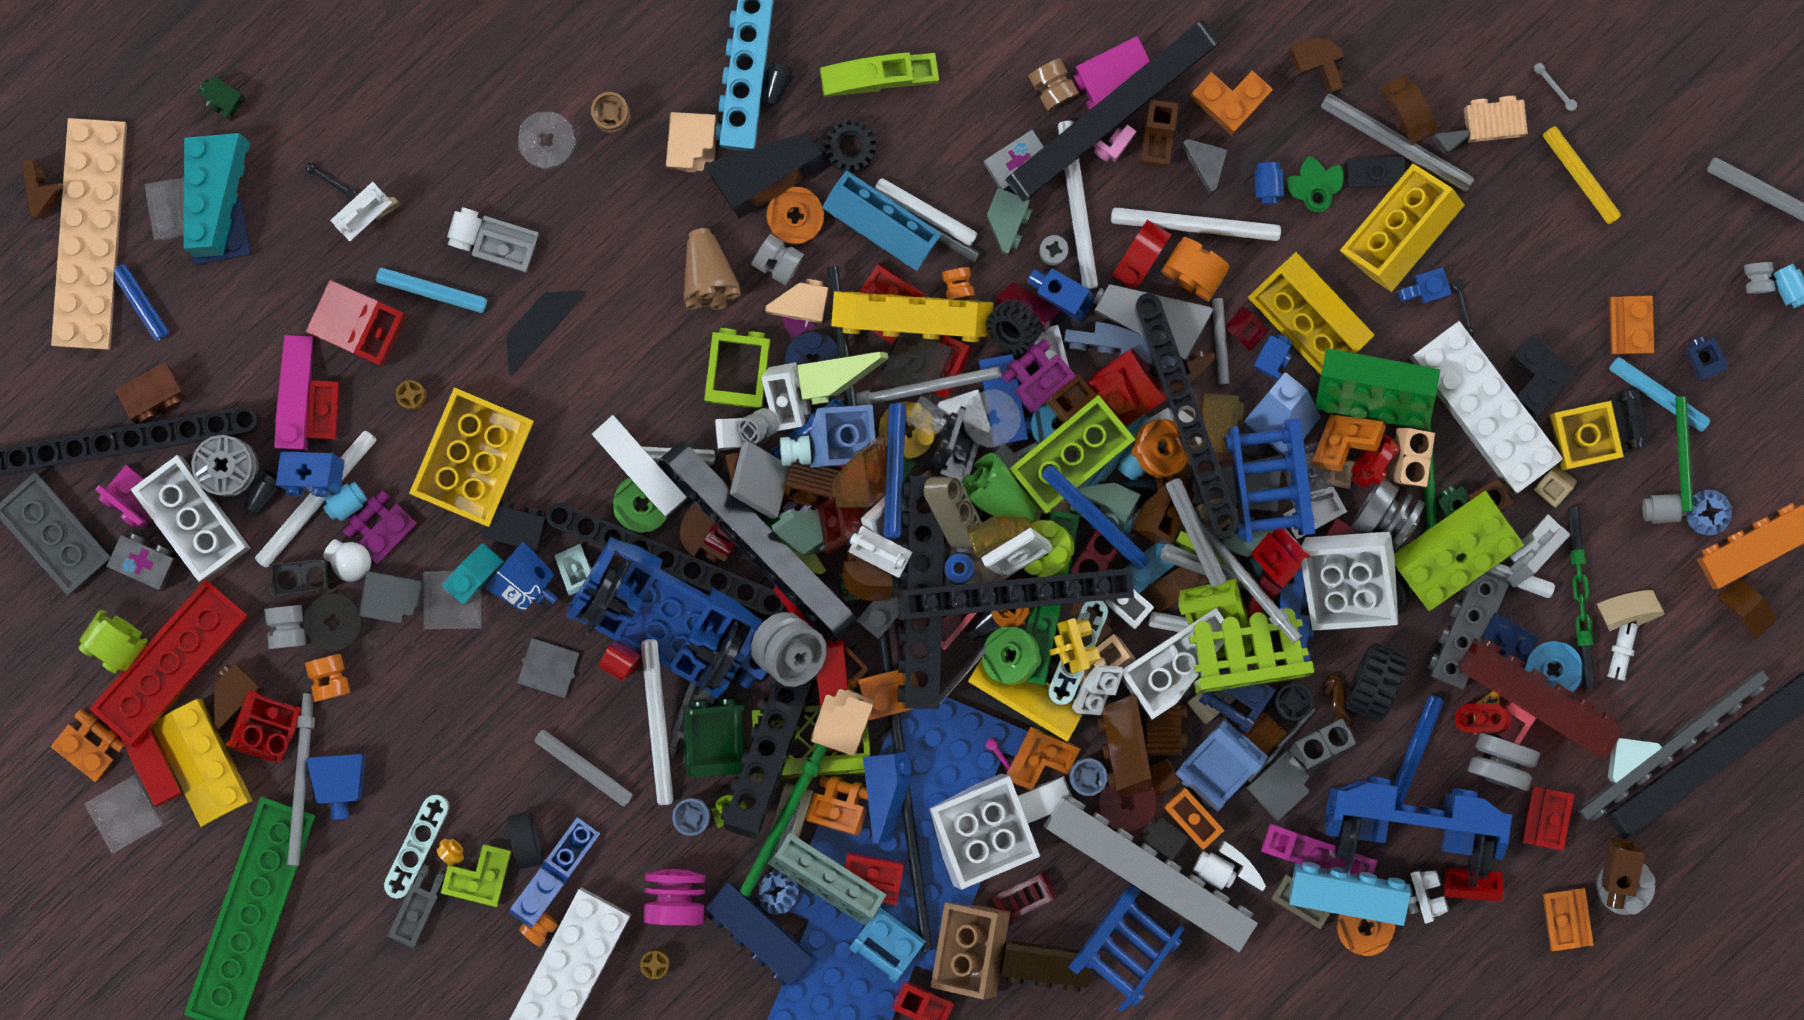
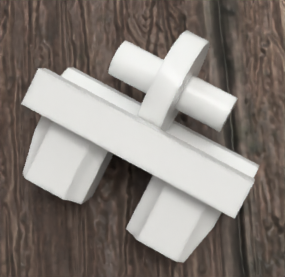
(1430, 907)

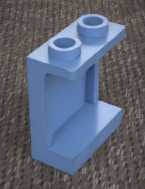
(1221, 765)

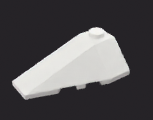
(1168, 669)

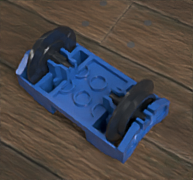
(647, 603)
(1468, 822)

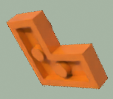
(1346, 433)
(1036, 752)

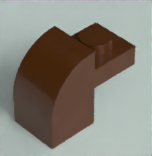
(1322, 55)
(1410, 108)
(1159, 133)
(694, 531)
(866, 579)

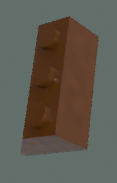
(1125, 747)

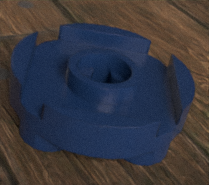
(813, 344)

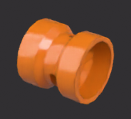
(959, 290)
(539, 932)

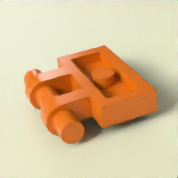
(83, 752)
(838, 814)

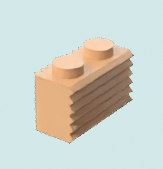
(1495, 120)

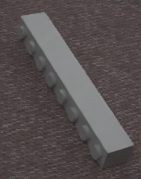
(1150, 874)

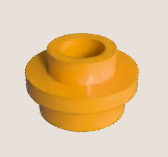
(450, 851)

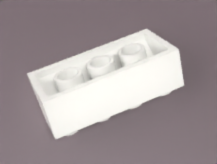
(190, 518)

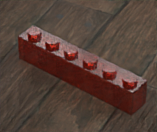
(1539, 698)

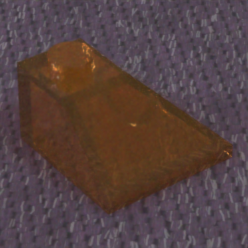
(863, 477)

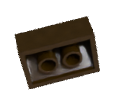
(1043, 965)

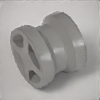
(1051, 254)

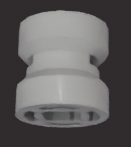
(1759, 276)
(758, 426)

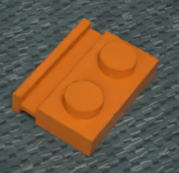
(1631, 325)
(883, 691)
(1567, 919)

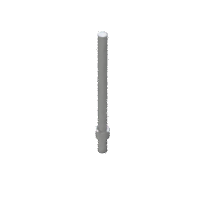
(869, 398)
(1277, 616)
(305, 724)

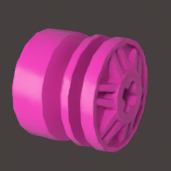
(674, 898)

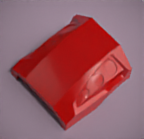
(264, 727)

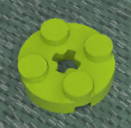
(1057, 559)

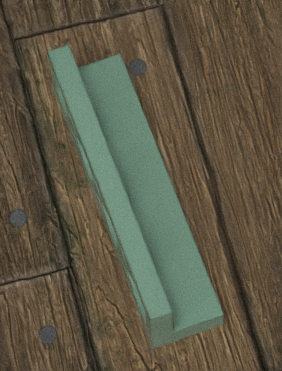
(827, 879)

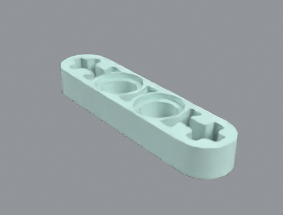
(1095, 634)
(413, 844)

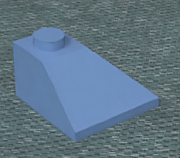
(1283, 402)
(840, 434)

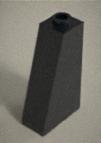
(766, 171)

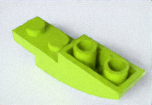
(879, 72)

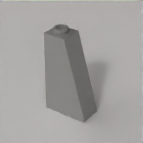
(1183, 317)

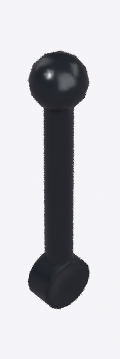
(311, 168)
(1457, 285)

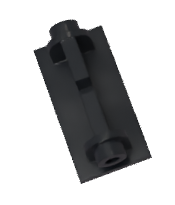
(1630, 419)

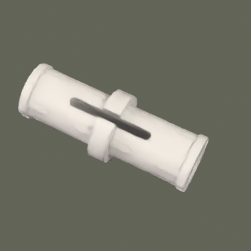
(1623, 651)

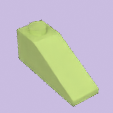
(835, 376)

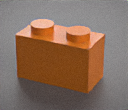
(1193, 818)

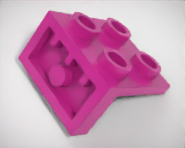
(120, 497)

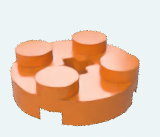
(806, 228)
(1147, 452)
(1359, 942)

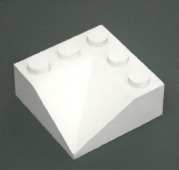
(1350, 581)
(983, 831)

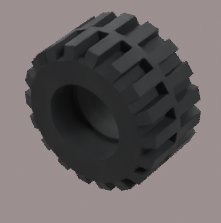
(1376, 682)

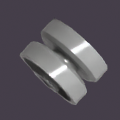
(788, 649)
(1503, 762)

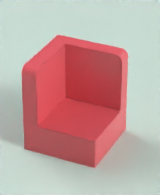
(1519, 725)

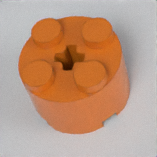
(1196, 268)

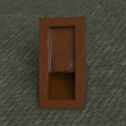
(39, 197)

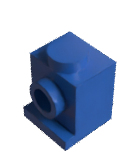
(1273, 356)

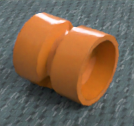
(327, 667)

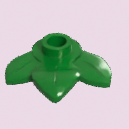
(1315, 180)

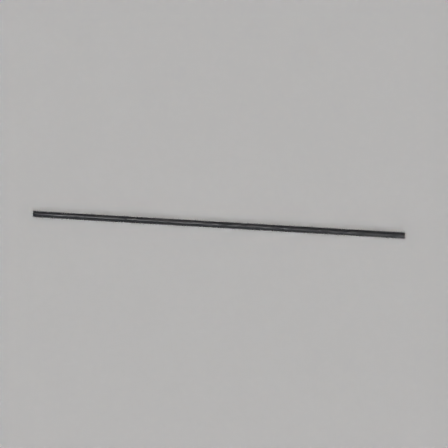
(887, 666)

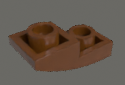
(1195, 367)

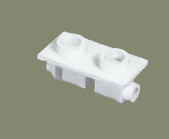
(361, 211)
(879, 551)

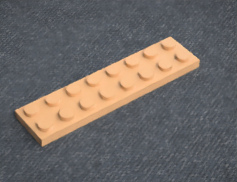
(89, 234)

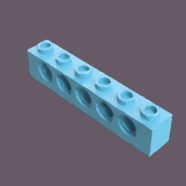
(744, 137)

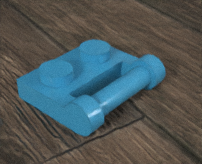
(893, 938)

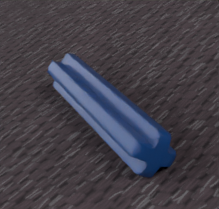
(140, 302)

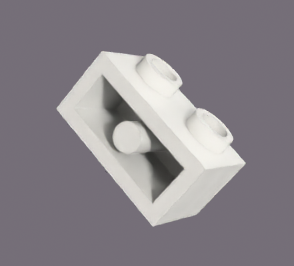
(785, 397)

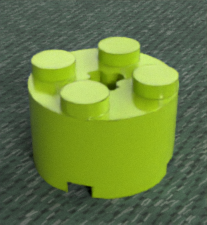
(112, 642)

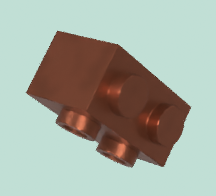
(151, 394)

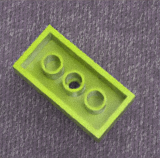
(1095, 438)
(1457, 550)

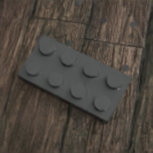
(52, 533)

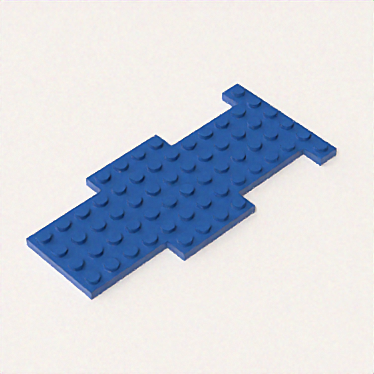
(945, 758)

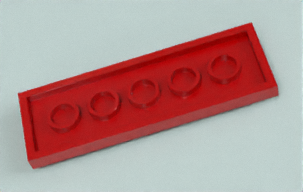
(169, 663)

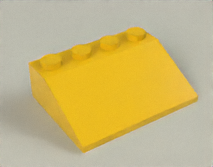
(471, 457)

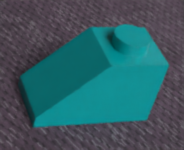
(472, 574)

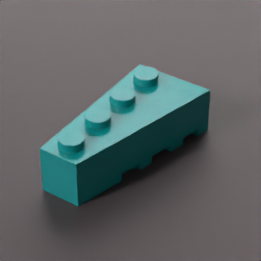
(210, 187)

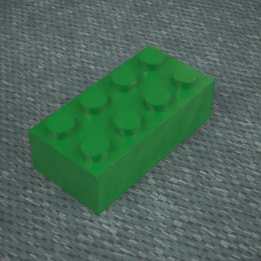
(1377, 389)

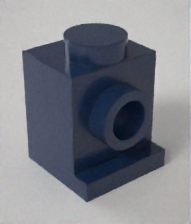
(1715, 363)

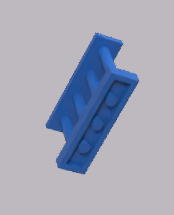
(1294, 463)
(1102, 941)

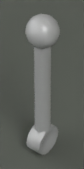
(1570, 105)

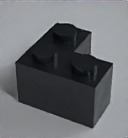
(1546, 373)

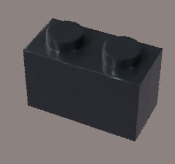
(516, 526)

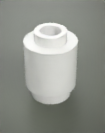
(464, 229)
(1214, 870)

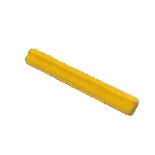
(1581, 175)

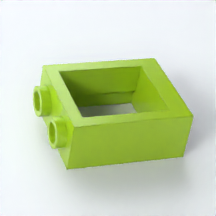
(732, 398)

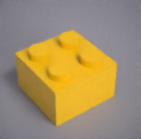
(1586, 435)

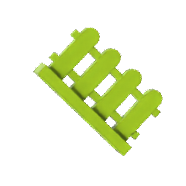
(1235, 654)

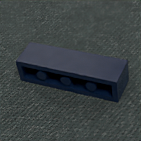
(761, 934)

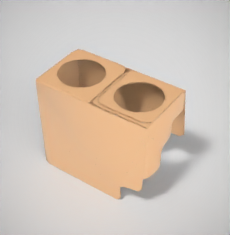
(691, 141)
(1422, 458)
(842, 721)

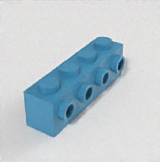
(881, 220)

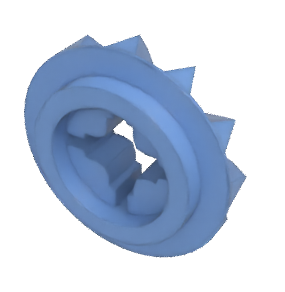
(1720, 520)
(784, 900)

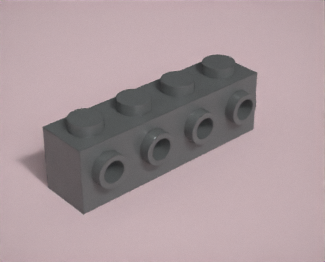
(1469, 622)

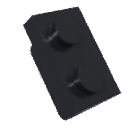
(956, 449)

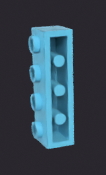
(1349, 893)

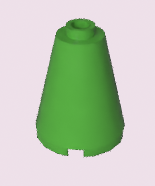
(997, 491)

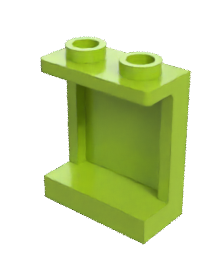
(1226, 598)

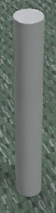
(1220, 341)

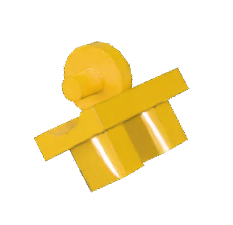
(1071, 646)

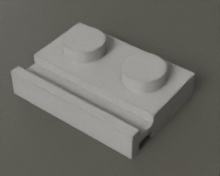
(505, 244)

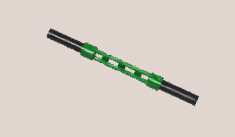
(1584, 637)

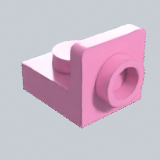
(1119, 142)

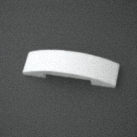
(639, 466)

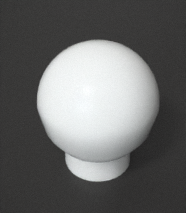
(348, 560)

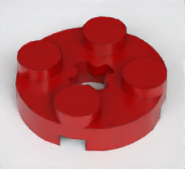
(1371, 465)

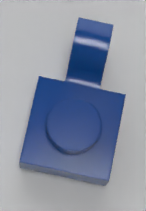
(1428, 286)

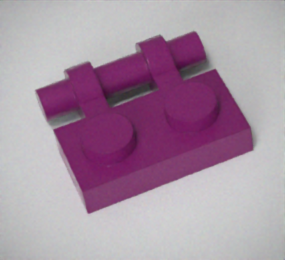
(1042, 383)
(387, 532)

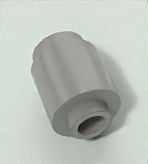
(1662, 509)

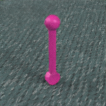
(991, 744)

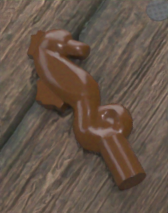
(1338, 700)

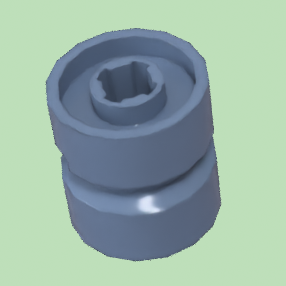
(1088, 776)
(691, 816)

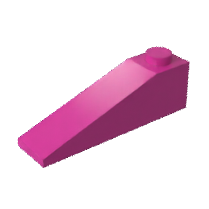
(294, 393)

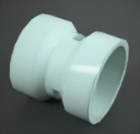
(793, 451)

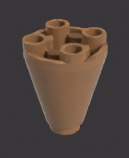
(707, 273)

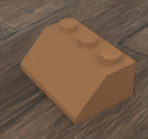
(970, 950)

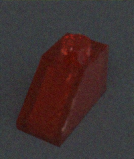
(838, 523)

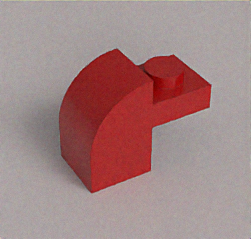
(1141, 255)
(920, 1003)

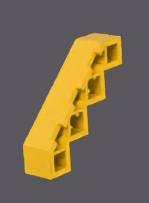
(911, 315)

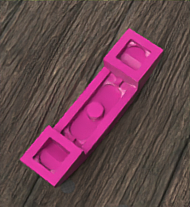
(1302, 849)

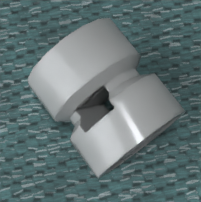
(777, 259)
(285, 627)

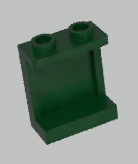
(713, 737)

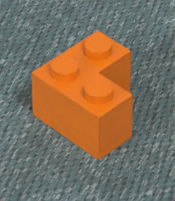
(1231, 107)

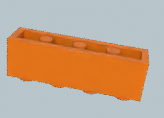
(1754, 548)

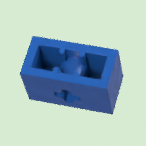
(310, 473)

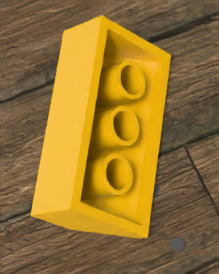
(1402, 227)
(1309, 312)
(1031, 701)
(201, 762)

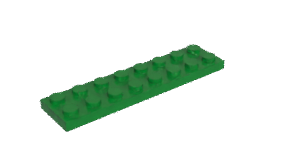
(248, 916)

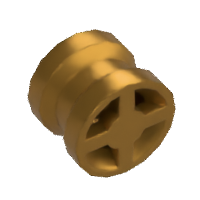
(404, 391)
(652, 967)

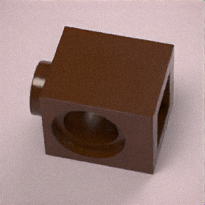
(1501, 489)

